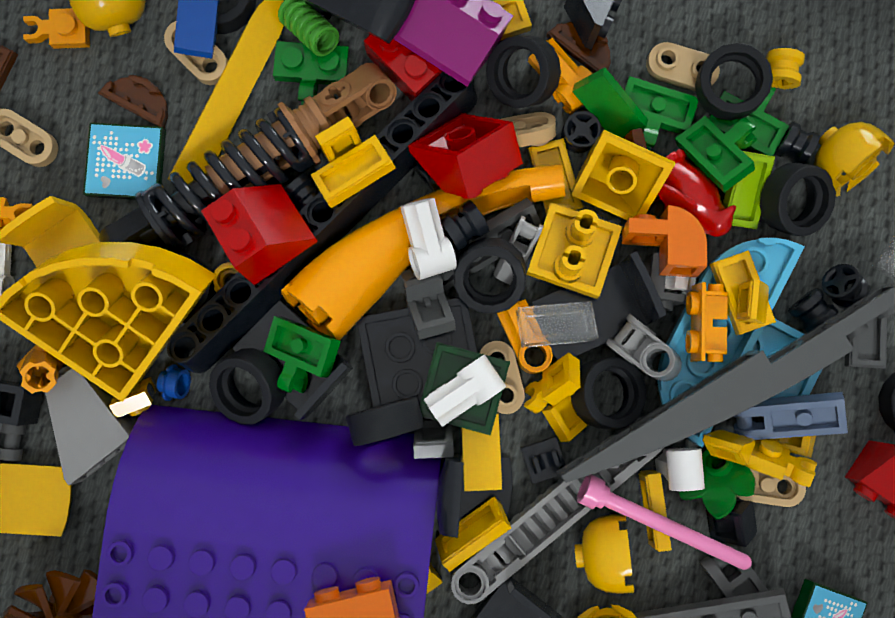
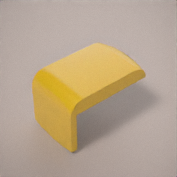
(50, 229)
(33, 499)

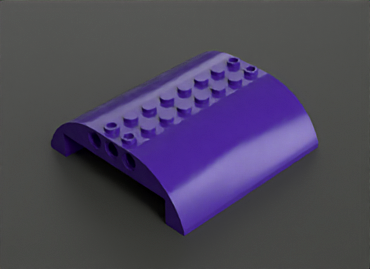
(260, 518)

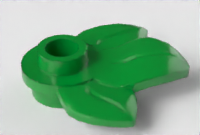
(722, 485)

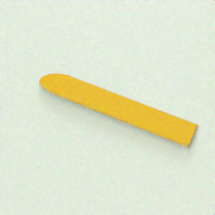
(232, 87)

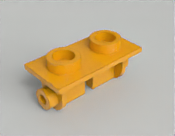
(703, 308)

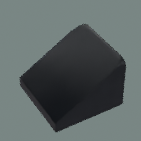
(736, 527)

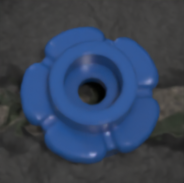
(174, 382)

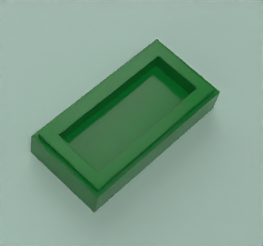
(609, 103)

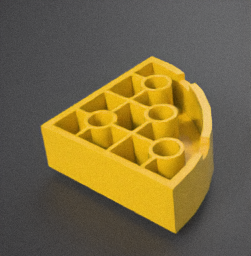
(106, 308)

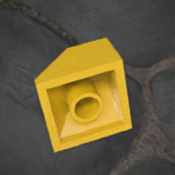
(621, 176)

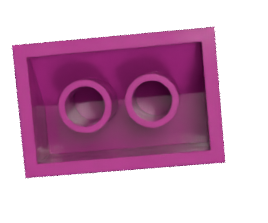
(454, 34)

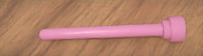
(596, 494)

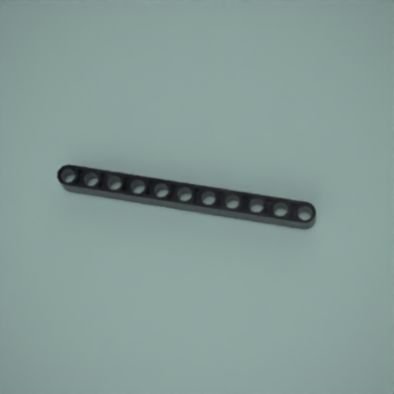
(228, 302)

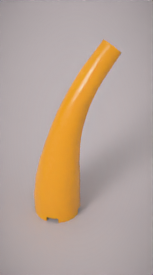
(363, 265)

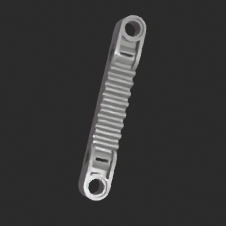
(534, 530)

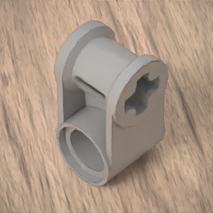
(641, 346)

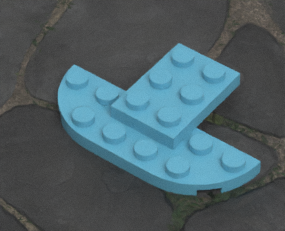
(774, 264)

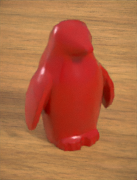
(696, 193)

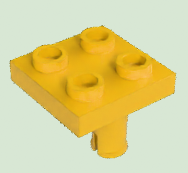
(574, 250)

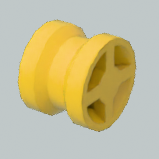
(785, 67)

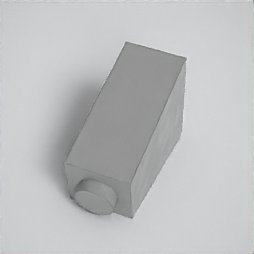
(84, 425)

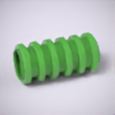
(308, 26)

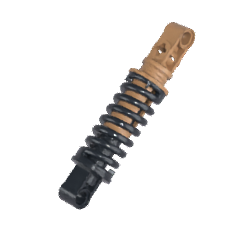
(286, 143)

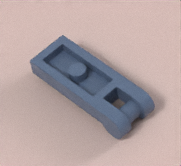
(794, 417)

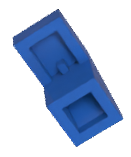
(196, 27)

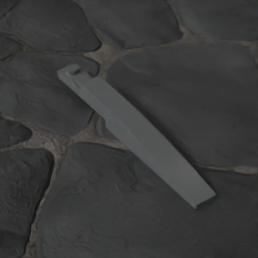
(736, 387)

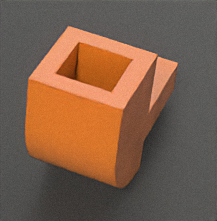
(679, 239)

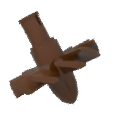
(69, 599)

